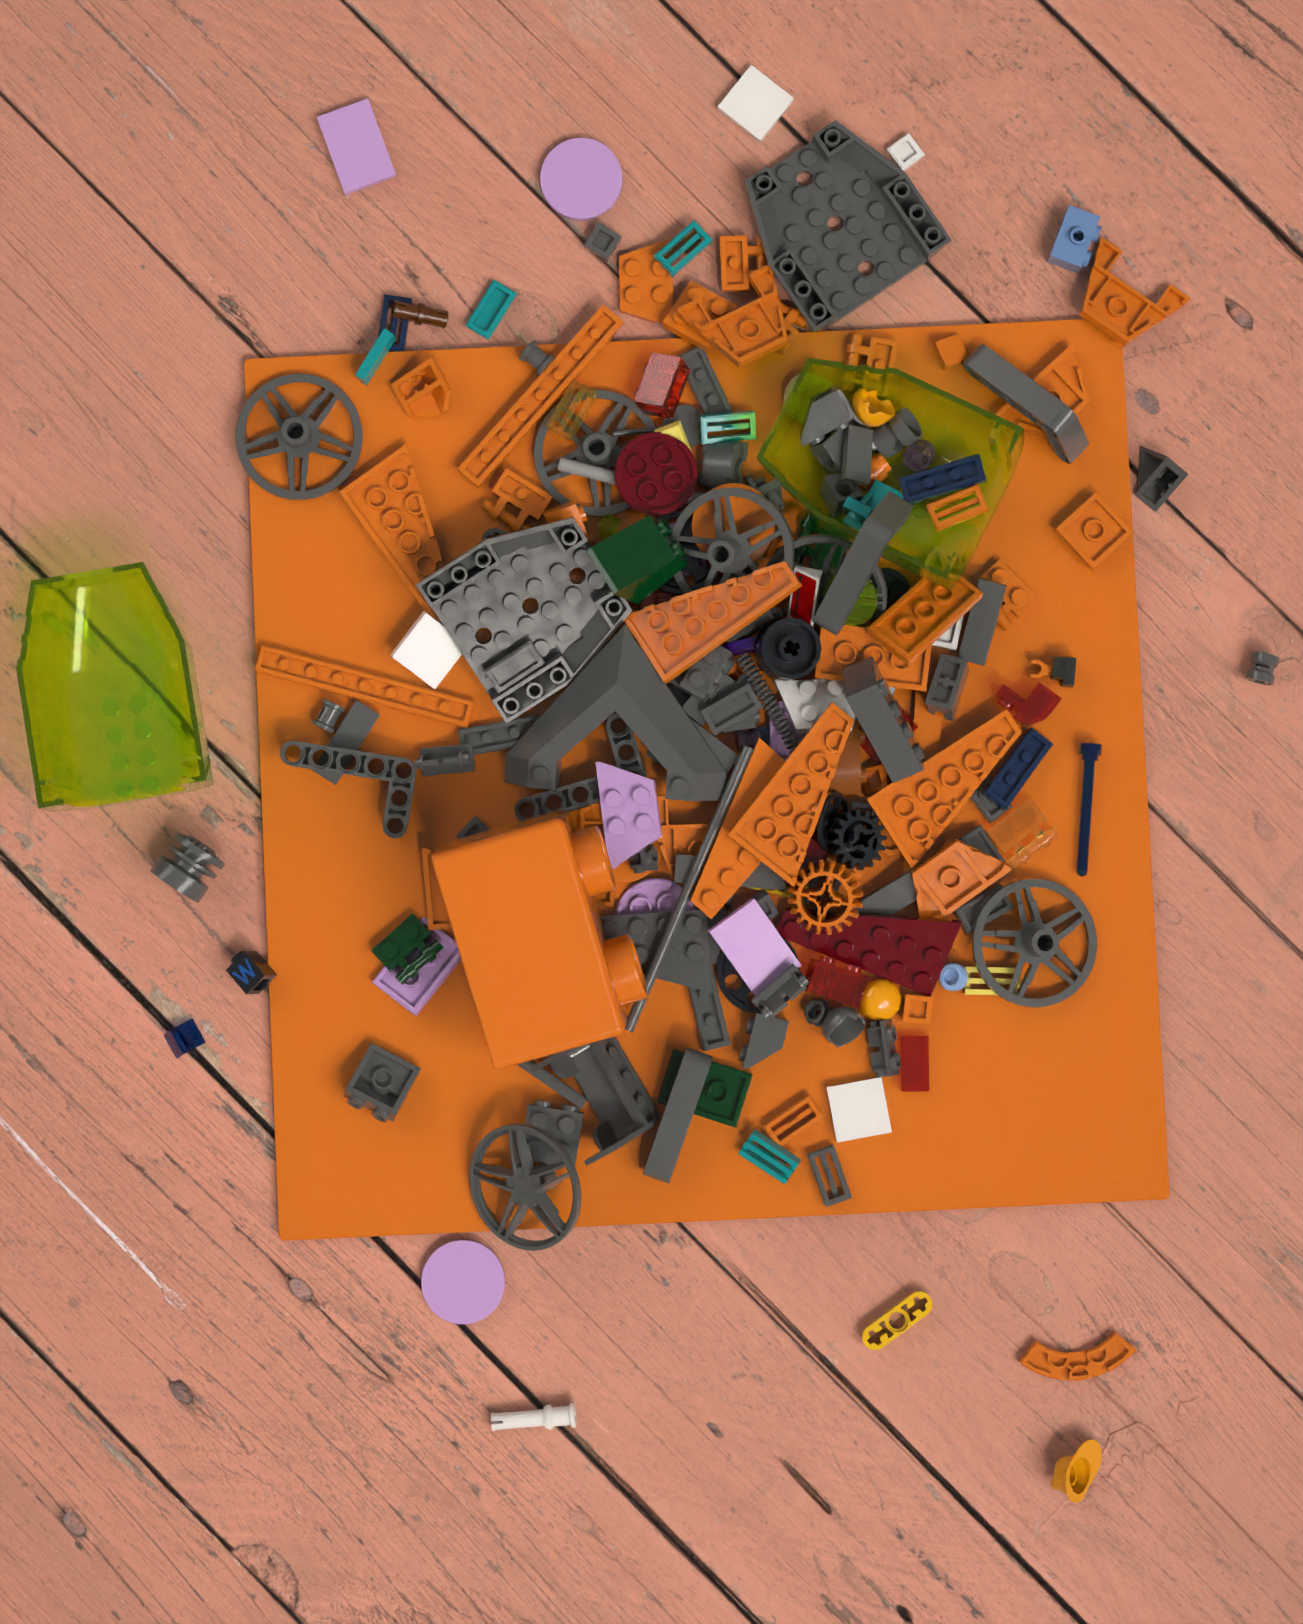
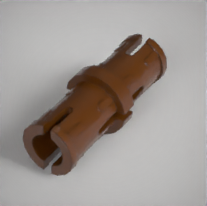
(419, 314)

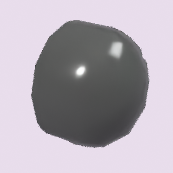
(842, 1025)

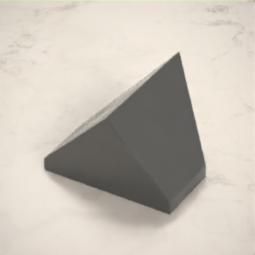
(1157, 477)

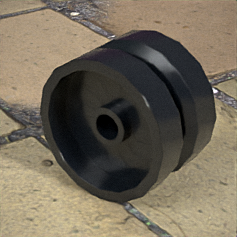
(803, 646)

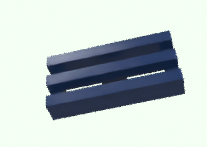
(405, 323)

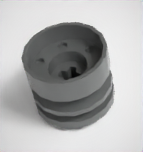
(188, 866)

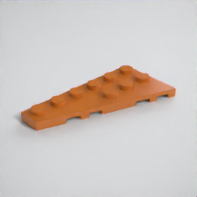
(927, 801)
(787, 809)

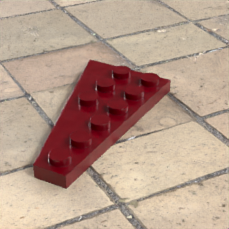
(885, 945)

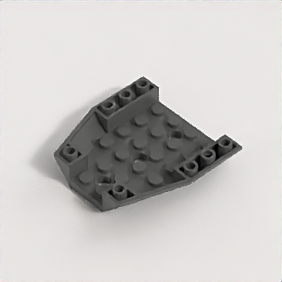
(880, 216)
(488, 592)

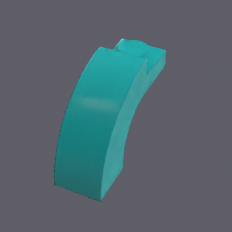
(859, 511)

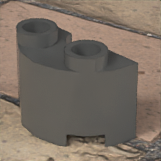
(722, 463)

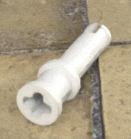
(547, 1417)

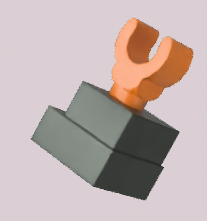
(1061, 669)

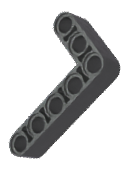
(1031, 400)
(861, 561)
(362, 770)
(591, 785)

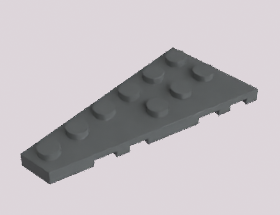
(689, 952)

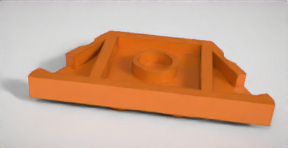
(1064, 381)
(954, 878)

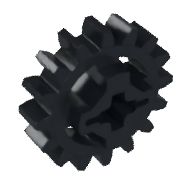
(865, 846)

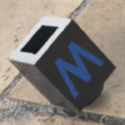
(250, 972)

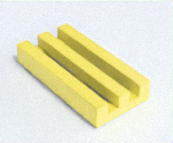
(967, 991)

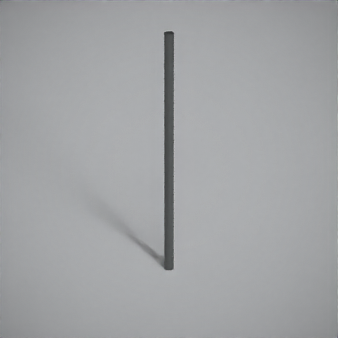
(690, 883)

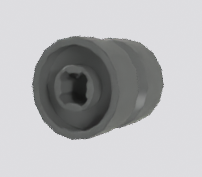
(897, 432)

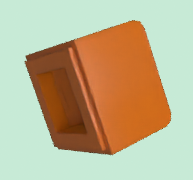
(950, 351)
(876, 779)

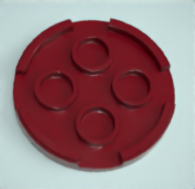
(655, 474)

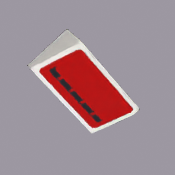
(805, 599)

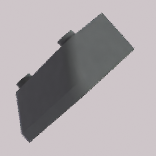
(611, 1090)

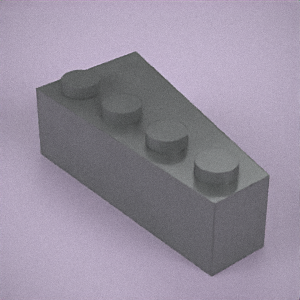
(882, 719)

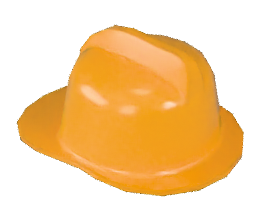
(1076, 1472)

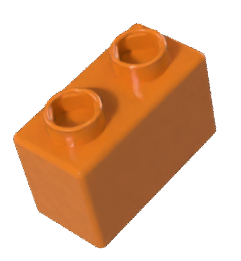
(536, 937)

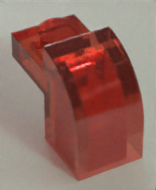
(1034, 709)

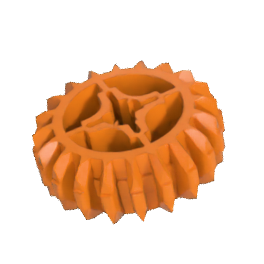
(838, 899)

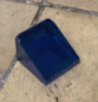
(184, 1038)

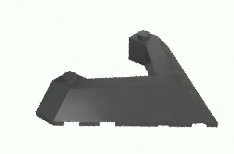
(624, 683)

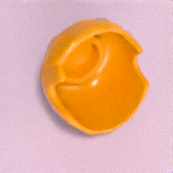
(870, 409)
(880, 1000)

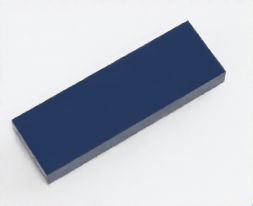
(943, 479)
(1017, 769)

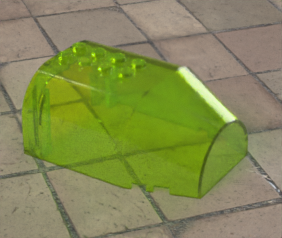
(948, 422)
(109, 692)

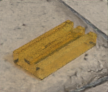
(583, 389)

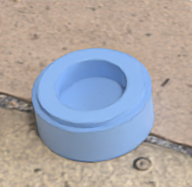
(953, 977)

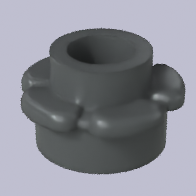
(813, 1008)

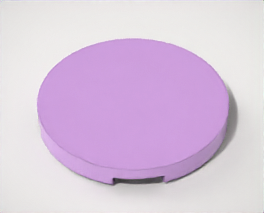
(581, 179)
(651, 897)
(463, 1281)

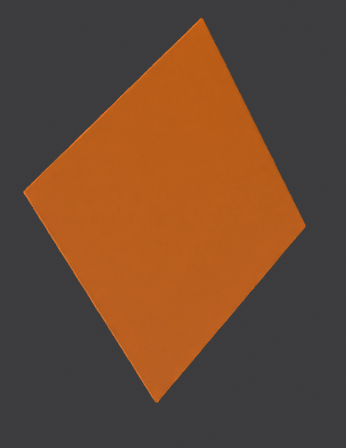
(1018, 1096)

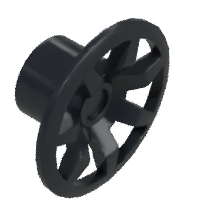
(826, 819)

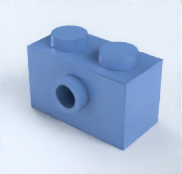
(1073, 239)

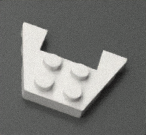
(809, 698)

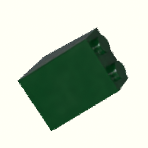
(639, 558)

